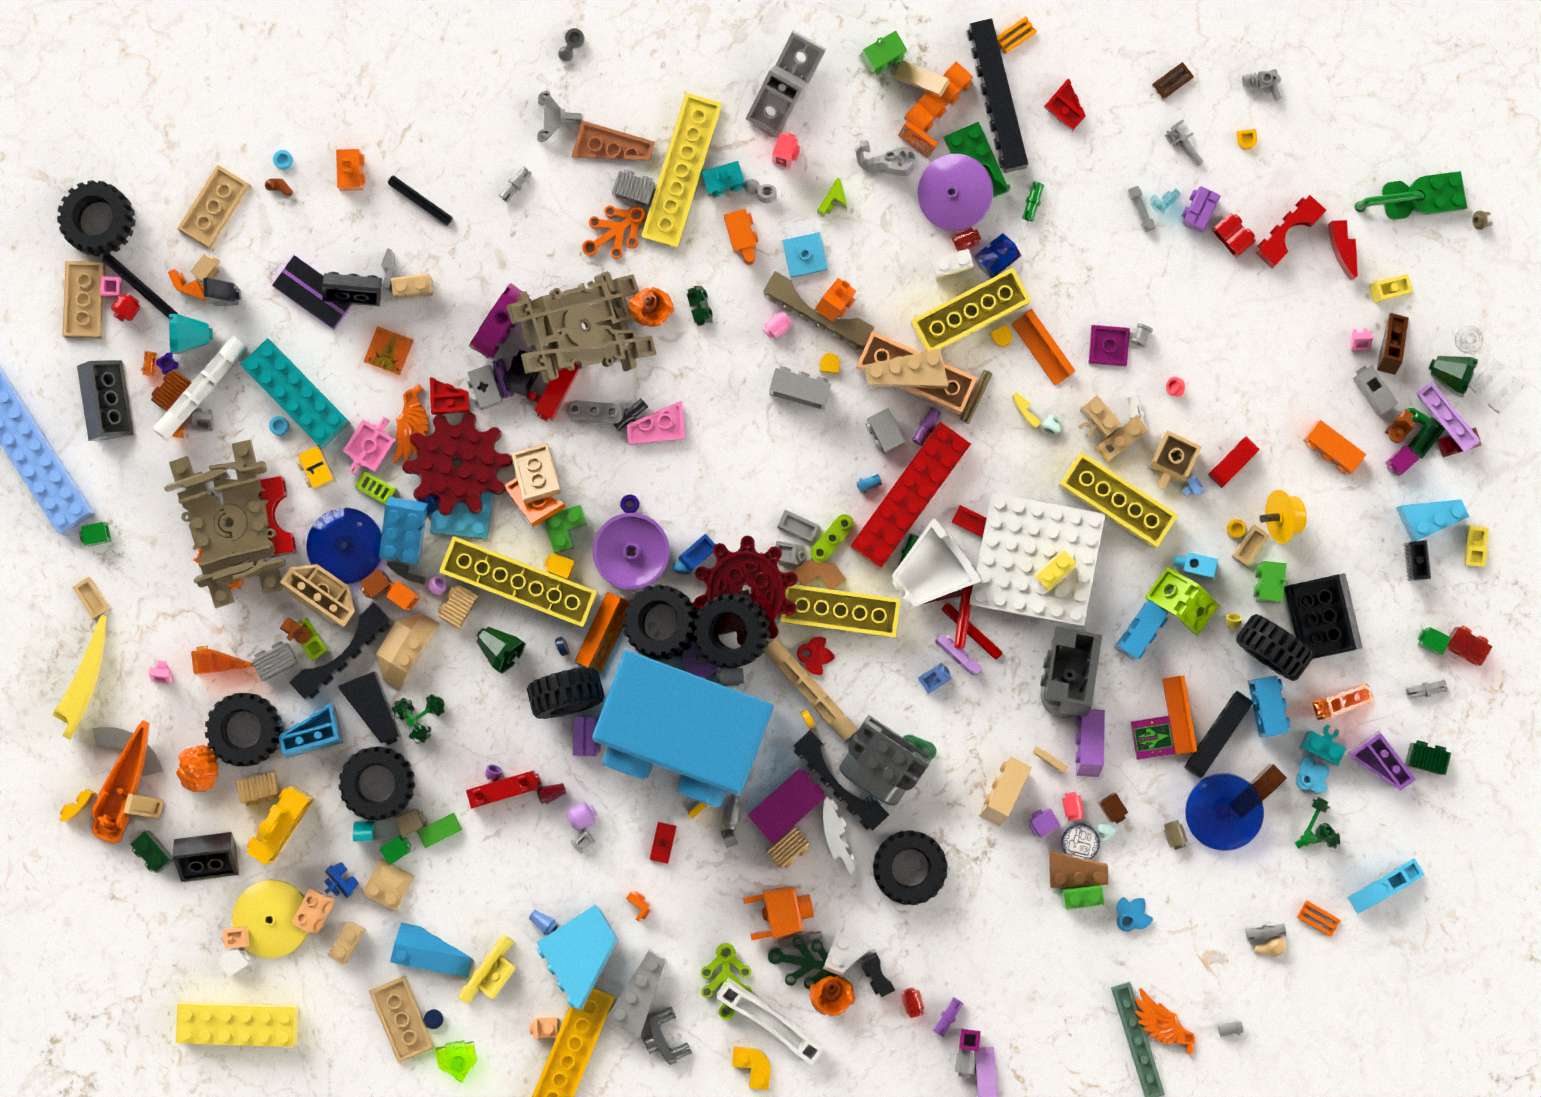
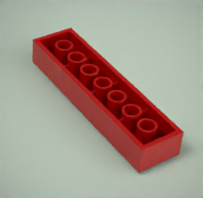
(910, 495)

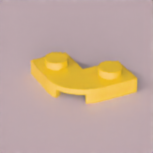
(759, 1065)

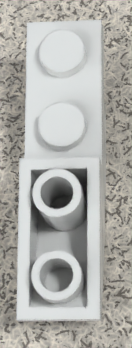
(833, 827)

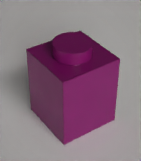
(1401, 461)
(969, 1039)

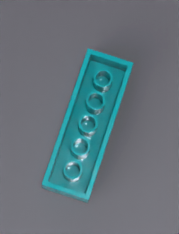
(295, 393)

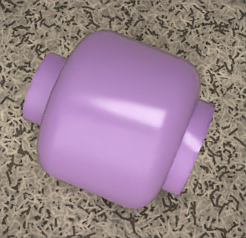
(581, 816)

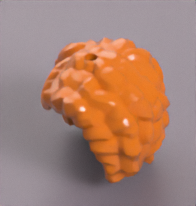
(652, 310)
(197, 768)
(833, 999)

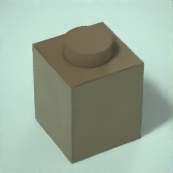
(411, 821)

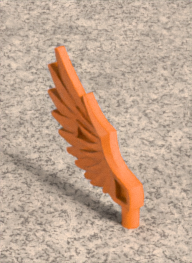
(409, 422)
(1163, 1023)

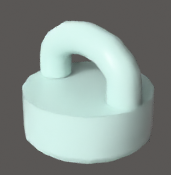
(1050, 426)
(1107, 829)

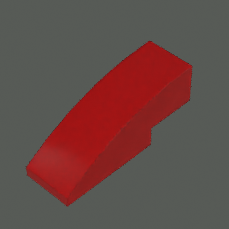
(1343, 247)

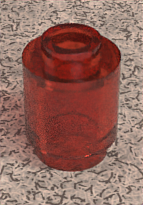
(966, 239)
(913, 1002)

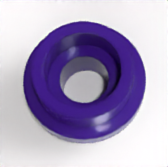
(625, 499)

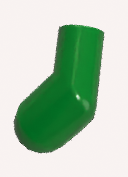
(1418, 416)

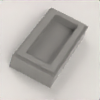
(798, 526)

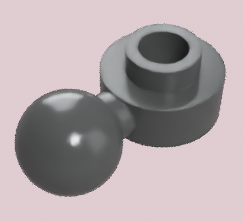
(566, 53)

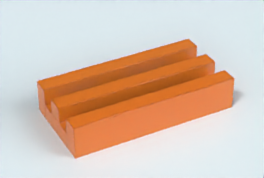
(1332, 926)

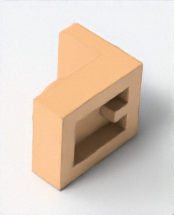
(236, 937)
(544, 1027)

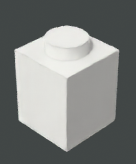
(235, 961)

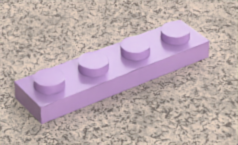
(1448, 417)

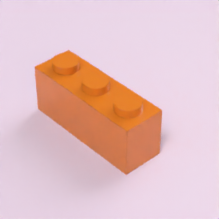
(1334, 447)

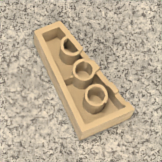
(909, 371)

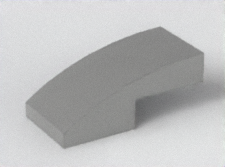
(388, 264)

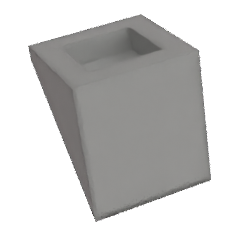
(729, 838)

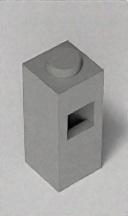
(1374, 389)

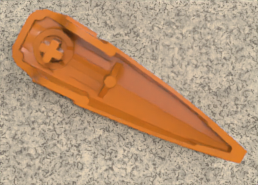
(124, 778)

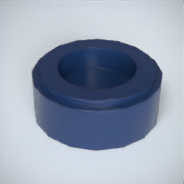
(562, 646)

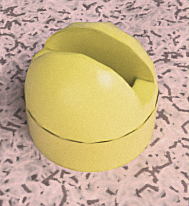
(1233, 620)

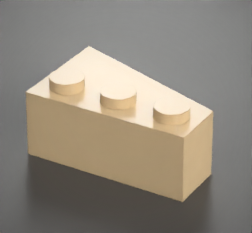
(1005, 791)

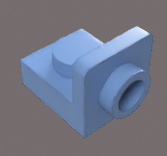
(935, 678)

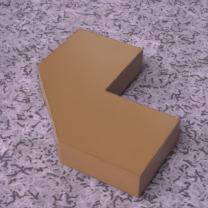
(827, 571)

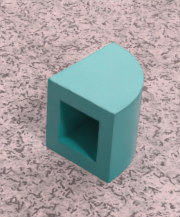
(364, 831)

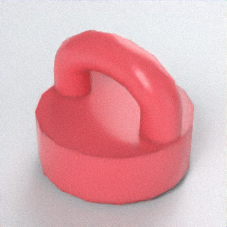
(1175, 386)

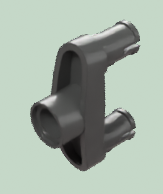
(657, 1041)

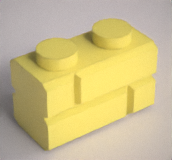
(1055, 570)

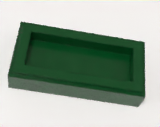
(1426, 437)

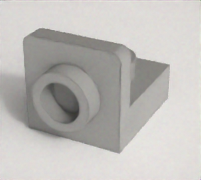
(791, 552)

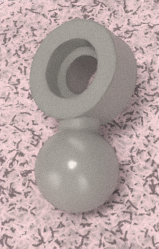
(766, 193)

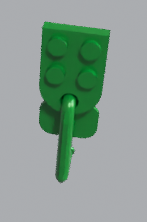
(1437, 194)

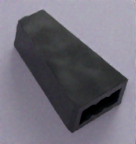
(371, 704)

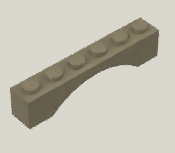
(783, 291)

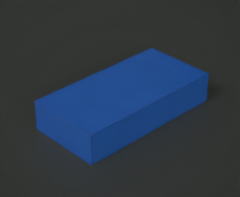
(697, 553)

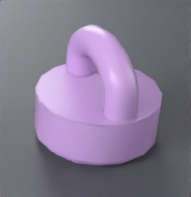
(437, 585)

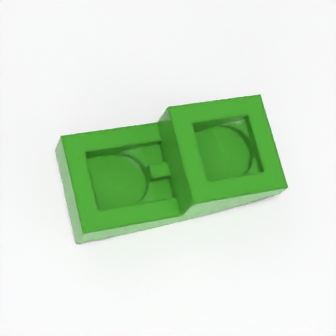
(439, 830)

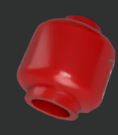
(125, 307)

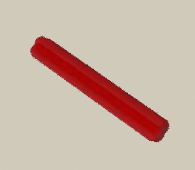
(963, 618)
(973, 632)

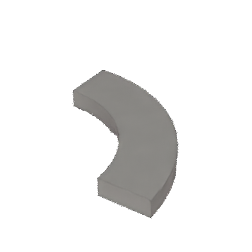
(119, 738)

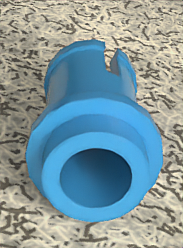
(869, 483)

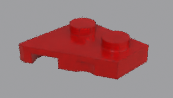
(1066, 106)
(447, 398)

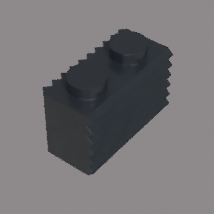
(1417, 560)

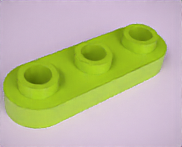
(838, 531)

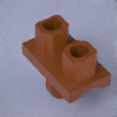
(1400, 426)
(295, 630)

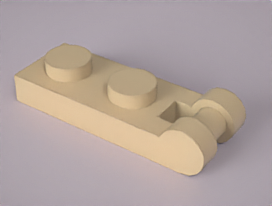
(1122, 438)

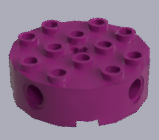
(496, 324)

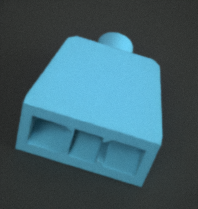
(1206, 568)

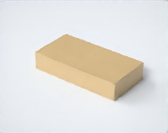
(1250, 545)
(91, 598)
(143, 806)

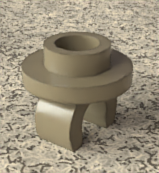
(1480, 220)

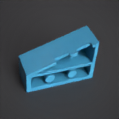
(1142, 630)
(312, 734)

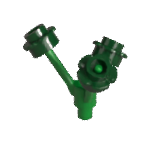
(1323, 833)

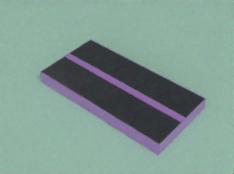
(305, 288)

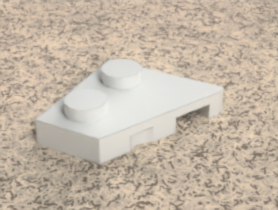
(844, 954)

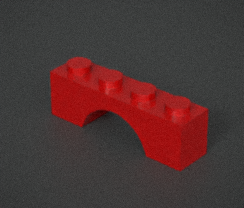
(1306, 214)
(275, 492)

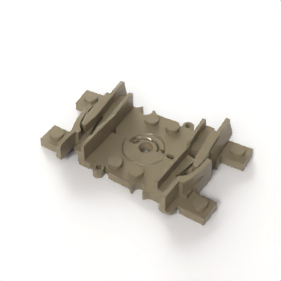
(556, 332)
(225, 546)

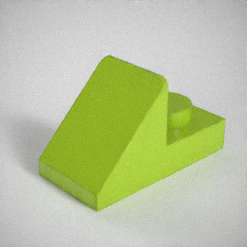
(835, 194)

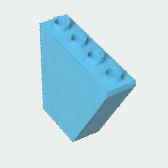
(579, 953)

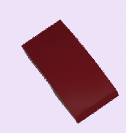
(1450, 447)

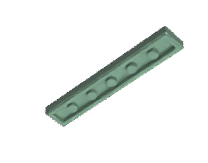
(1137, 1041)

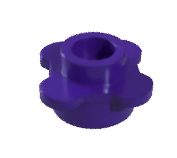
(162, 363)

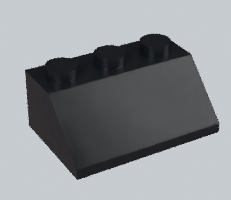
(351, 289)
(205, 857)

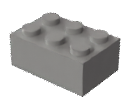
(800, 387)

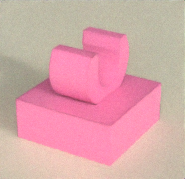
(1361, 340)
(161, 673)

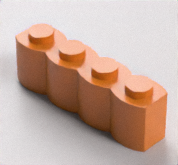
(933, 106)

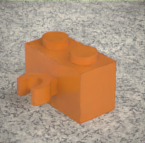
(350, 169)
(835, 300)

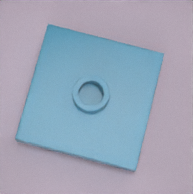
(804, 255)

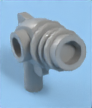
(1265, 80)

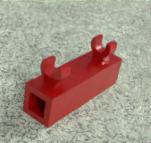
(554, 394)
(503, 789)

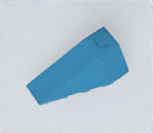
(426, 951)

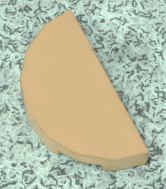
(1050, 760)

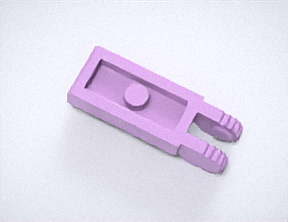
(958, 655)

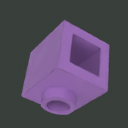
(1043, 822)

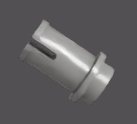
(1230, 1028)

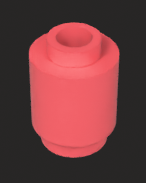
(1073, 806)

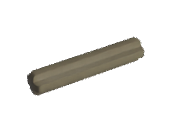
(976, 396)

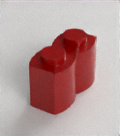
(1234, 235)

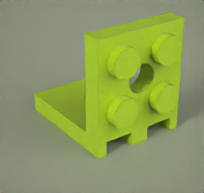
(1183, 600)

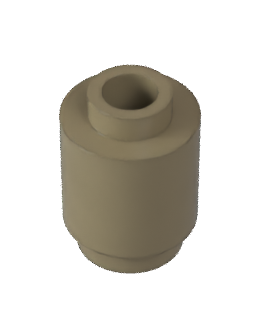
(1175, 834)

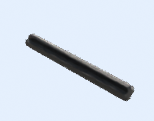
(138, 285)

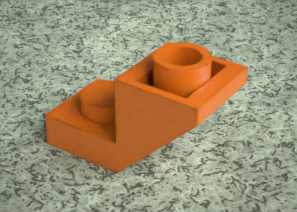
(193, 289)

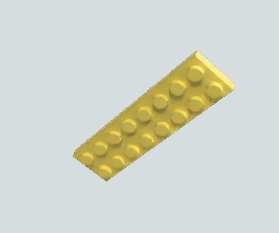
(681, 170)

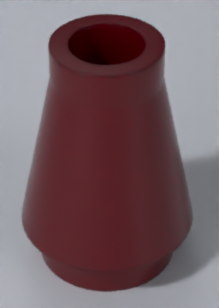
(551, 792)

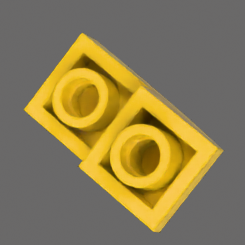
(71, 810)

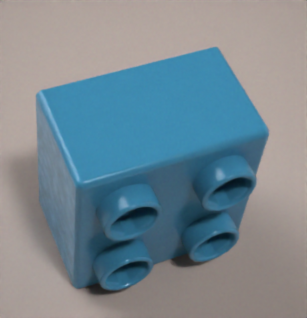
(680, 725)

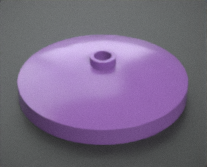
(971, 197)
(626, 533)

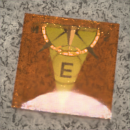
(388, 350)

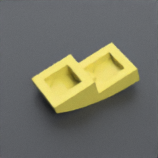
(1021, 405)
(1476, 546)

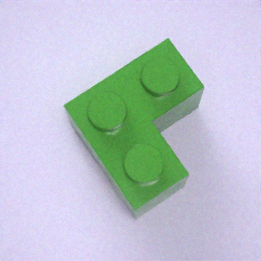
(560, 524)

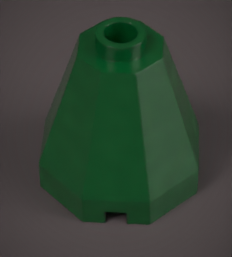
(1454, 372)
(500, 648)

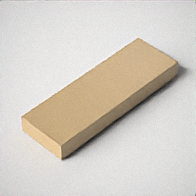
(921, 78)

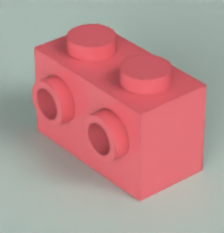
(785, 150)

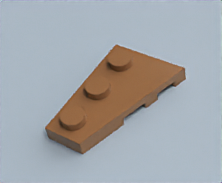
(1074, 871)

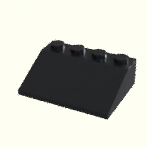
(1324, 615)

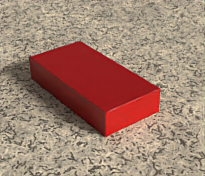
(970, 520)

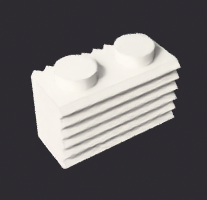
(952, 264)

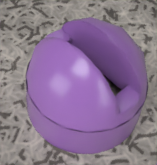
(493, 772)

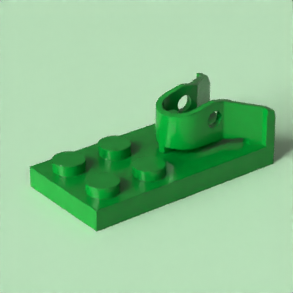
(973, 143)

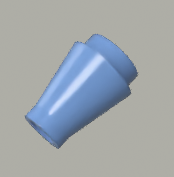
(543, 922)

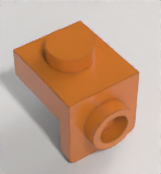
(638, 900)

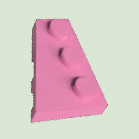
(659, 426)

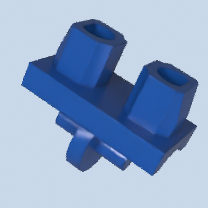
(346, 887)

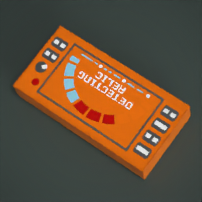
(917, 139)

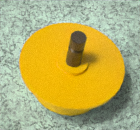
(1284, 516)

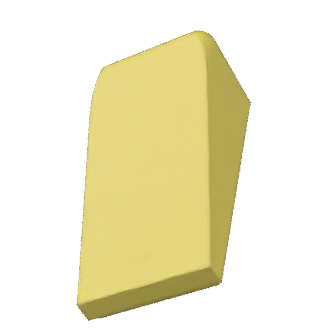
(1390, 288)

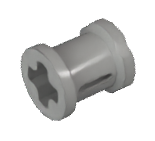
(1141, 335)
(582, 841)

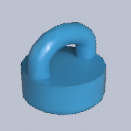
(680, 568)

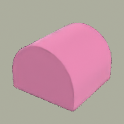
(110, 287)

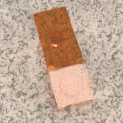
(211, 661)
(1342, 701)

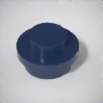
(433, 1019)

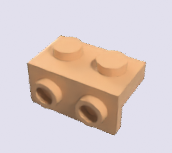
(313, 911)

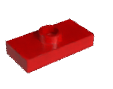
(663, 842)

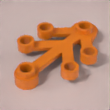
(616, 229)

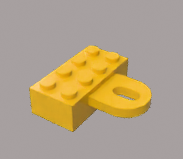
(279, 824)

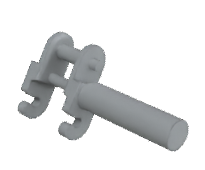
(1185, 143)

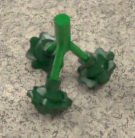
(404, 709)

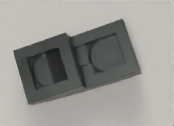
(402, 570)

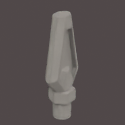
(809, 937)

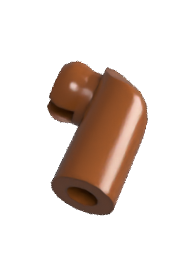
(278, 184)

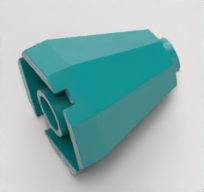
(187, 333)

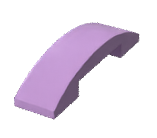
(986, 1072)

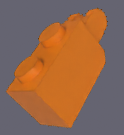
(741, 234)

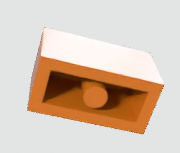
(402, 595)

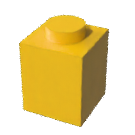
(559, 565)

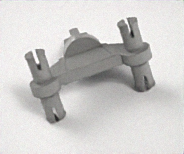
(554, 116)

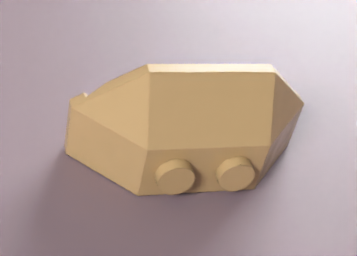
(320, 592)
(404, 647)

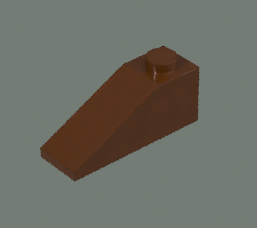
(1393, 344)
(1268, 780)

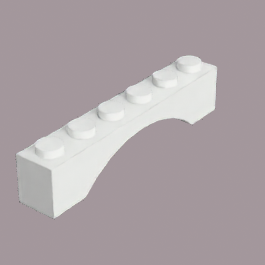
(790, 1034)

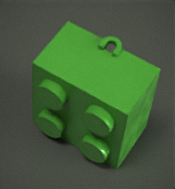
(883, 53)
(1270, 585)

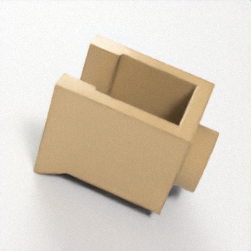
(206, 267)

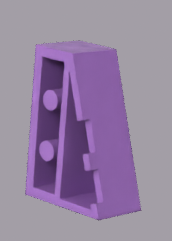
(1090, 743)
(1381, 759)

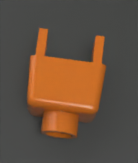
(783, 911)

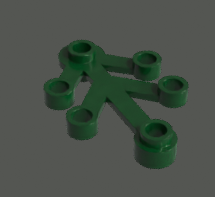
(807, 963)

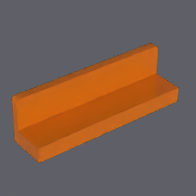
(1043, 347)
(603, 633)
(1179, 714)

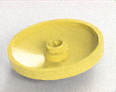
(280, 902)

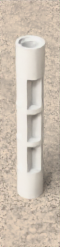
(199, 388)

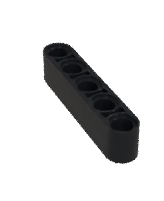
(1218, 734)

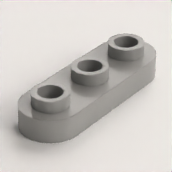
(601, 416)

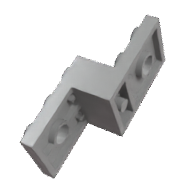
(785, 83)

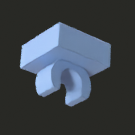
(1194, 486)

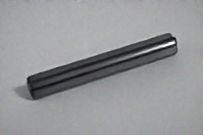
(420, 200)

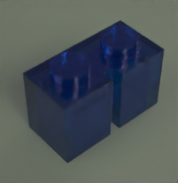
(997, 256)

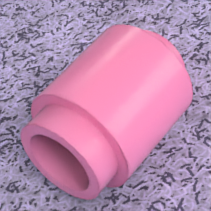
(777, 325)

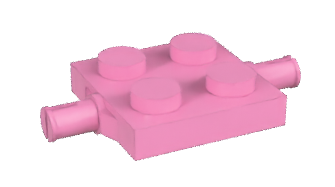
(369, 445)

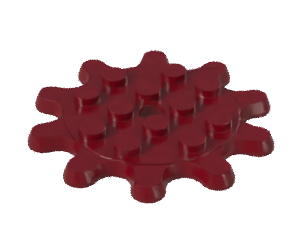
(463, 483)
(750, 569)

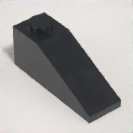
(221, 292)

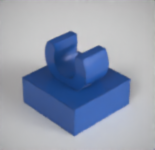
(433, 504)

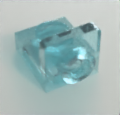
(1168, 199)

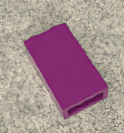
(786, 805)

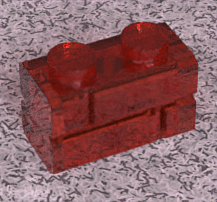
(1469, 646)

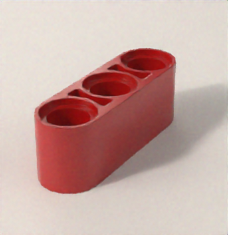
(1233, 462)

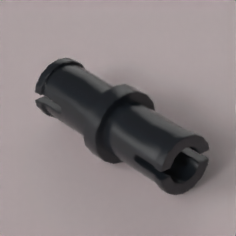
(631, 413)

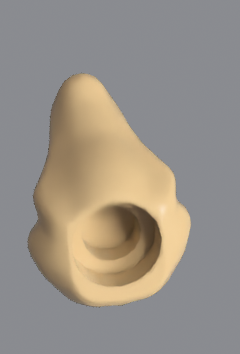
(1272, 948)

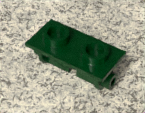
(703, 313)

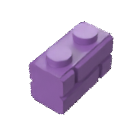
(1200, 209)
(582, 737)

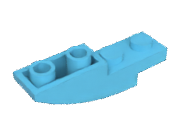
(1386, 886)

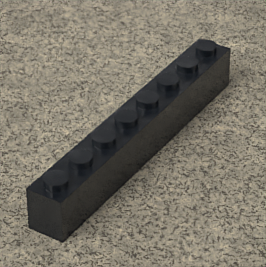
(998, 96)

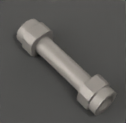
(1136, 193)

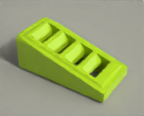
(391, 493)

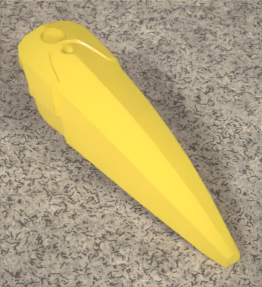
(80, 691)

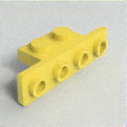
(491, 974)

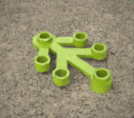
(724, 974)

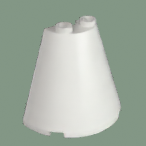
(934, 567)

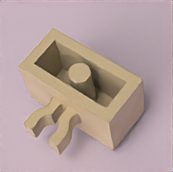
(1099, 417)

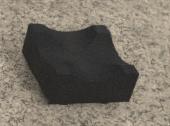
(880, 983)

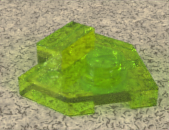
(456, 1058)

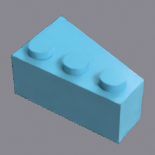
(1431, 517)

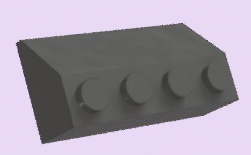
(105, 400)

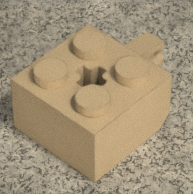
(1168, 468)

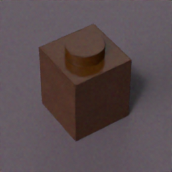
(1113, 808)

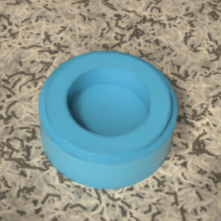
(283, 159)
(279, 425)

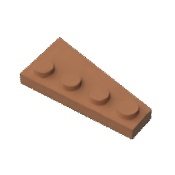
(607, 143)

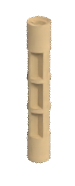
(810, 689)

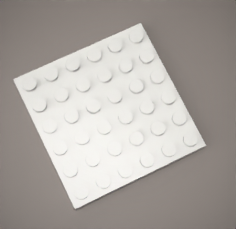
(1019, 542)

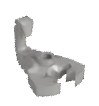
(889, 162)

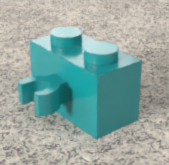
(723, 179)
(1323, 746)

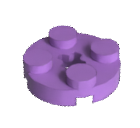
(691, 663)

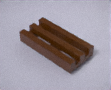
(1160, 90)

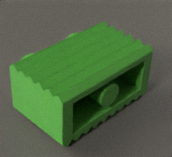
(1082, 897)

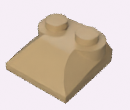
(388, 885)

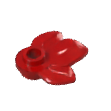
(818, 655)

